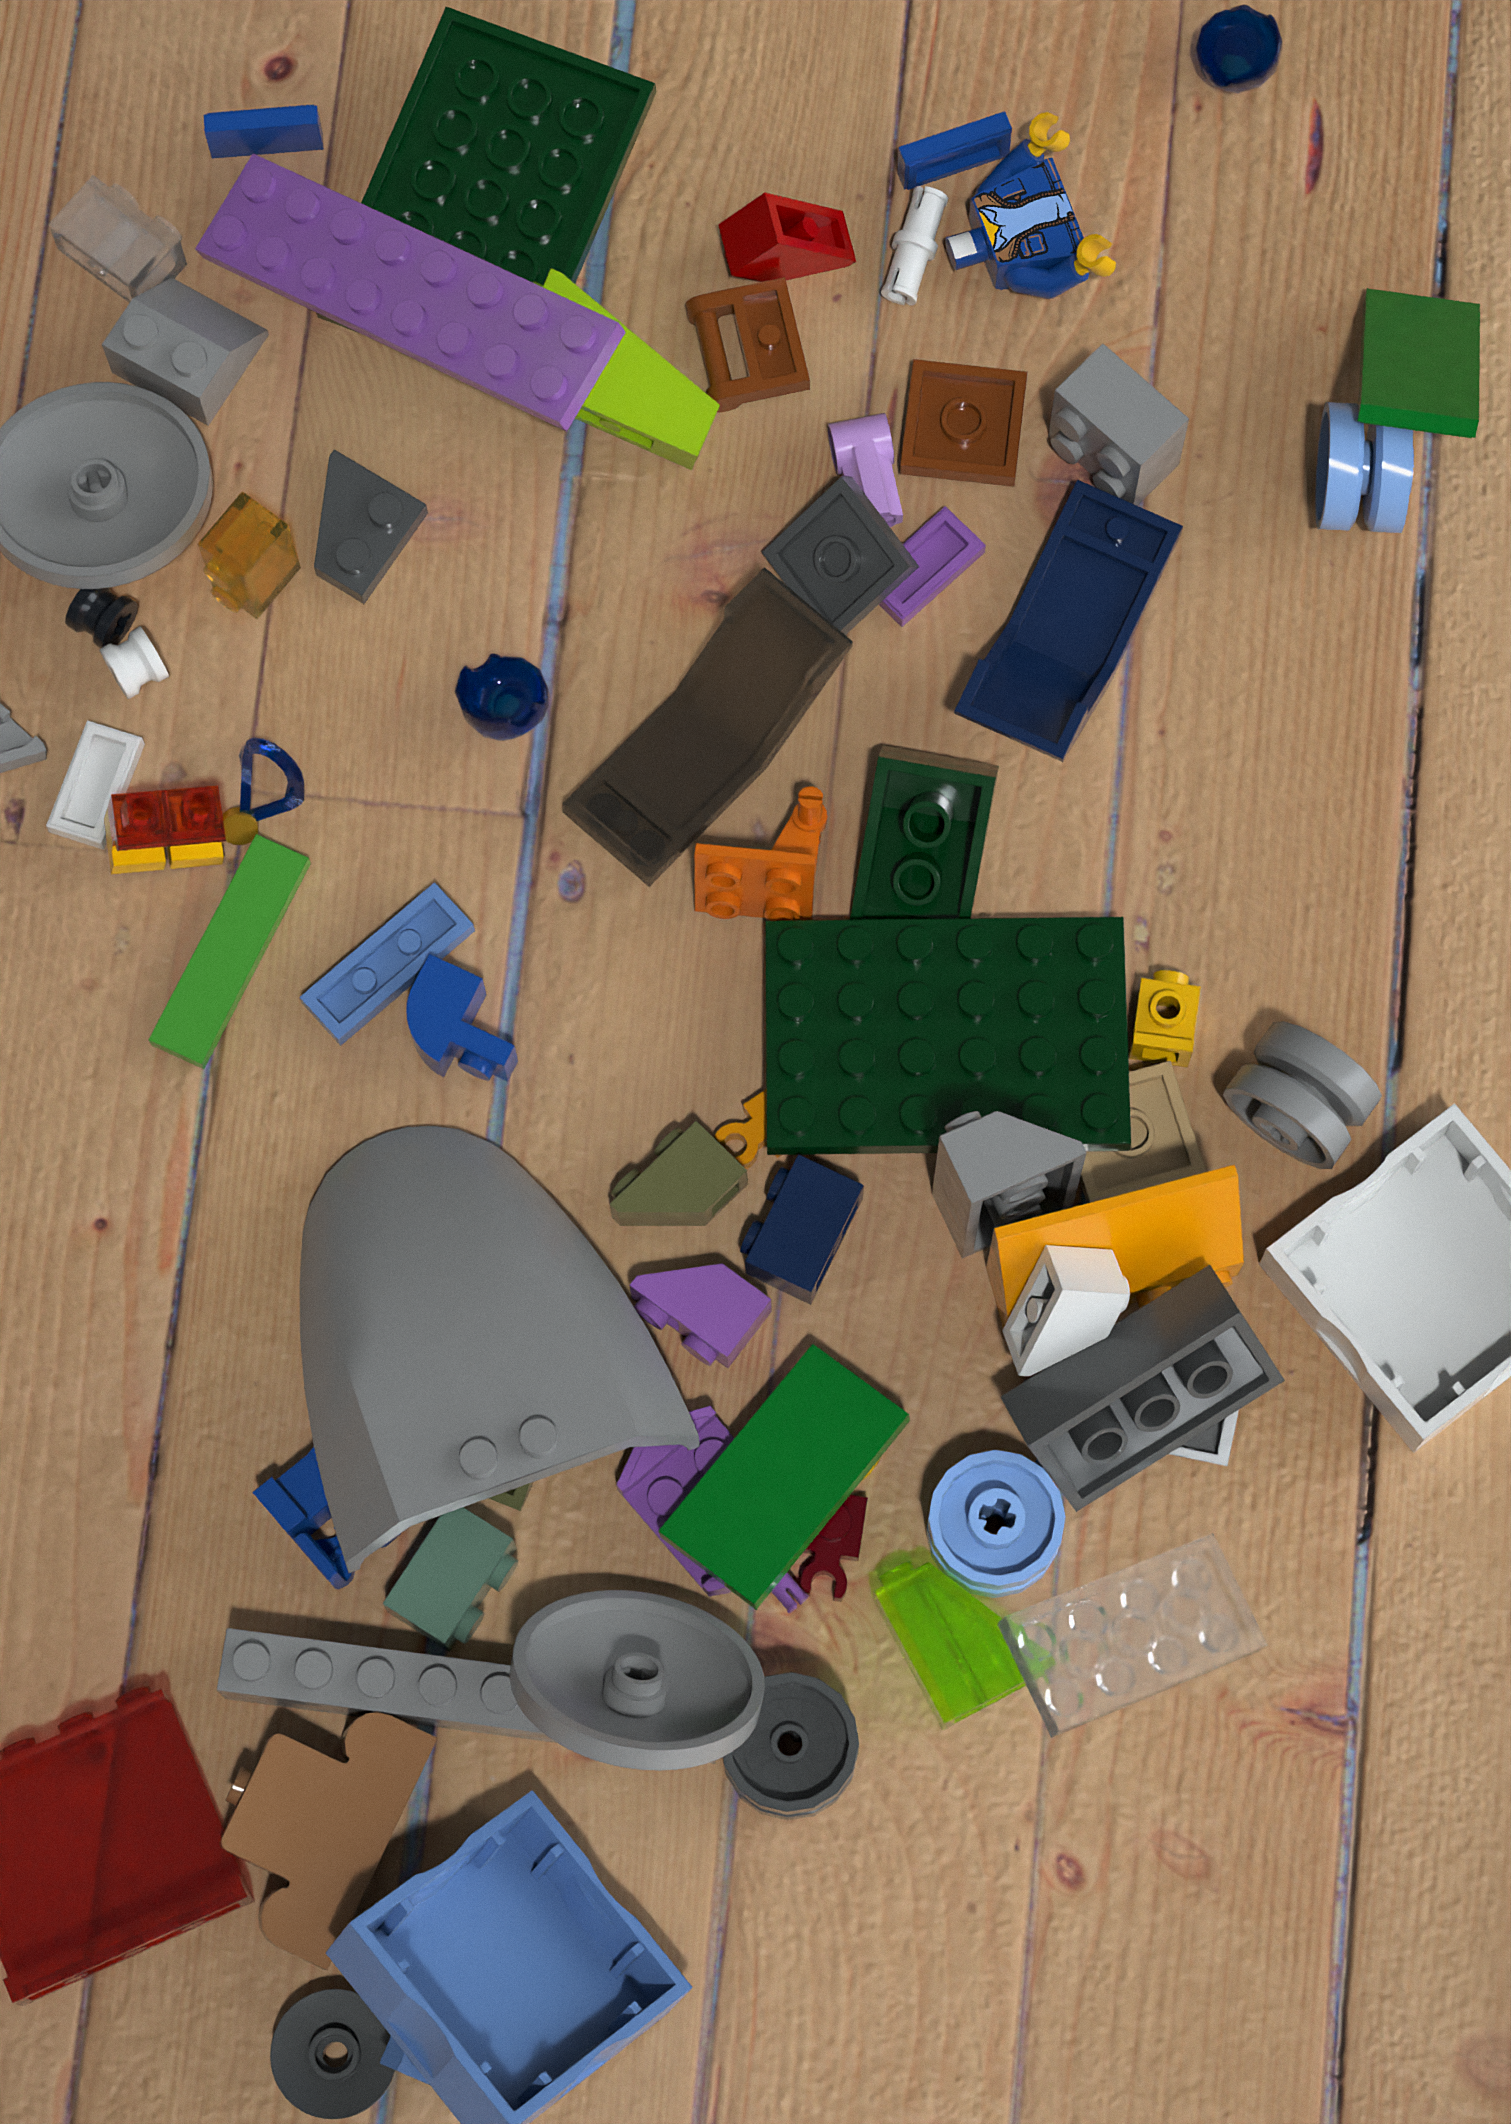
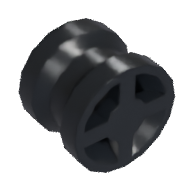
(101, 615)

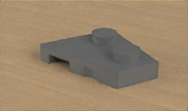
(362, 527)

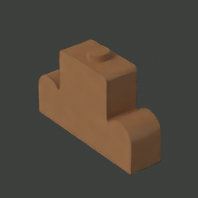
(322, 1825)

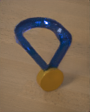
(241, 821)

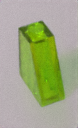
(947, 1641)

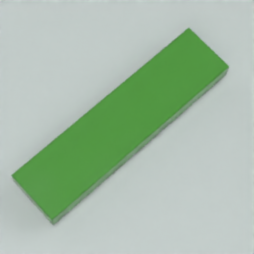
(229, 951)

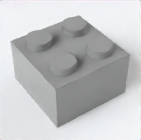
(1116, 427)

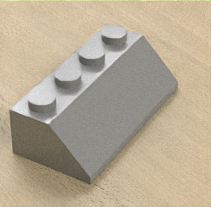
(1000, 1174)

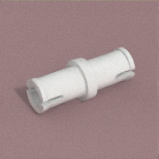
(914, 245)

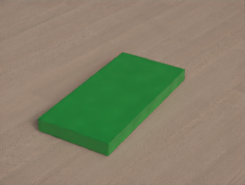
(1420, 363)
(784, 1476)

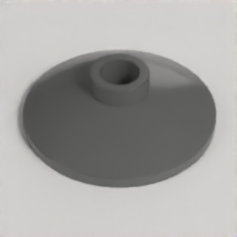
(300, 2051)

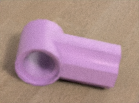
(866, 453)

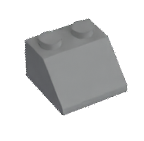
(182, 347)

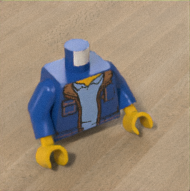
(1027, 224)

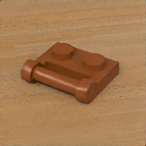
(766, 337)

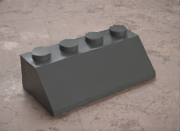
(1142, 1389)

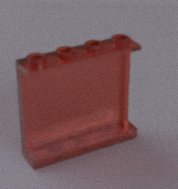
(106, 1846)

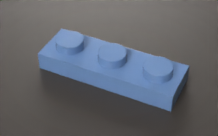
(386, 963)

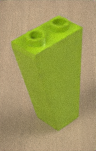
(642, 393)

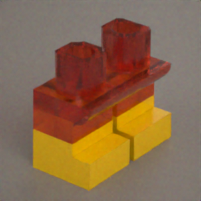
(180, 819)

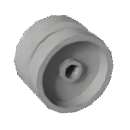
(1302, 1095)

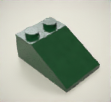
(923, 837)

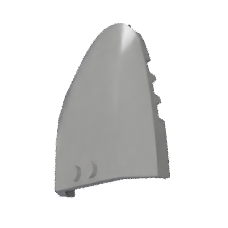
(461, 1337)

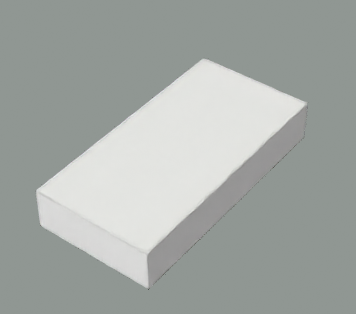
(99, 768)

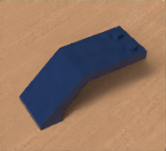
(1071, 622)

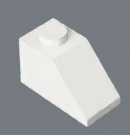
(1065, 1306)

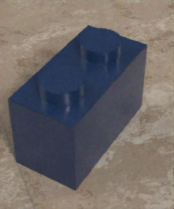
(802, 1228)

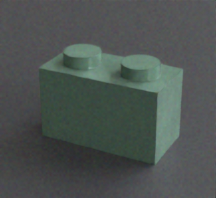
(452, 1577)

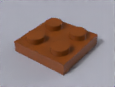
(963, 422)

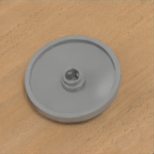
(100, 485)
(636, 1680)

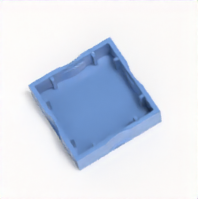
(508, 1969)

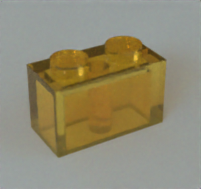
(248, 556)

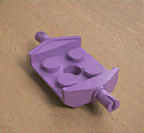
(663, 1476)

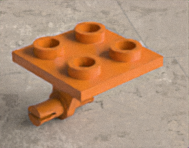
(765, 882)

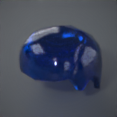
(1239, 49)
(502, 697)

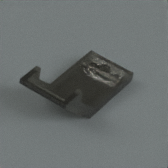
(712, 731)

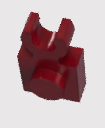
(836, 1541)

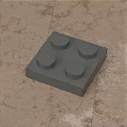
(841, 556)

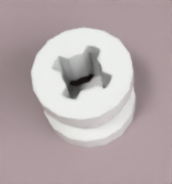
(134, 662)

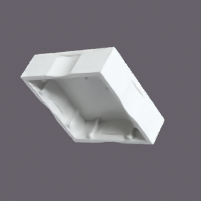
(1412, 1277)

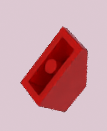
(785, 239)

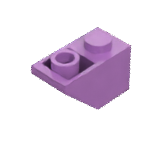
(705, 1305)

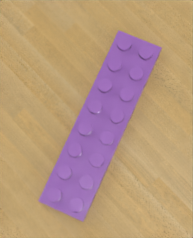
(411, 291)

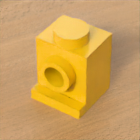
(1159, 1038)

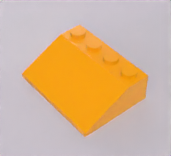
(1153, 1231)

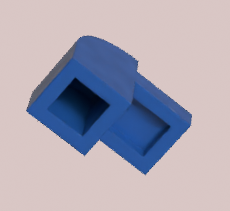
(440, 1021)

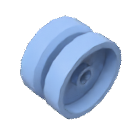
(1356, 467)
(1004, 1488)

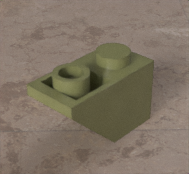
(683, 1185)

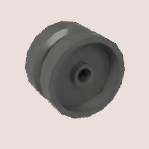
(822, 1768)

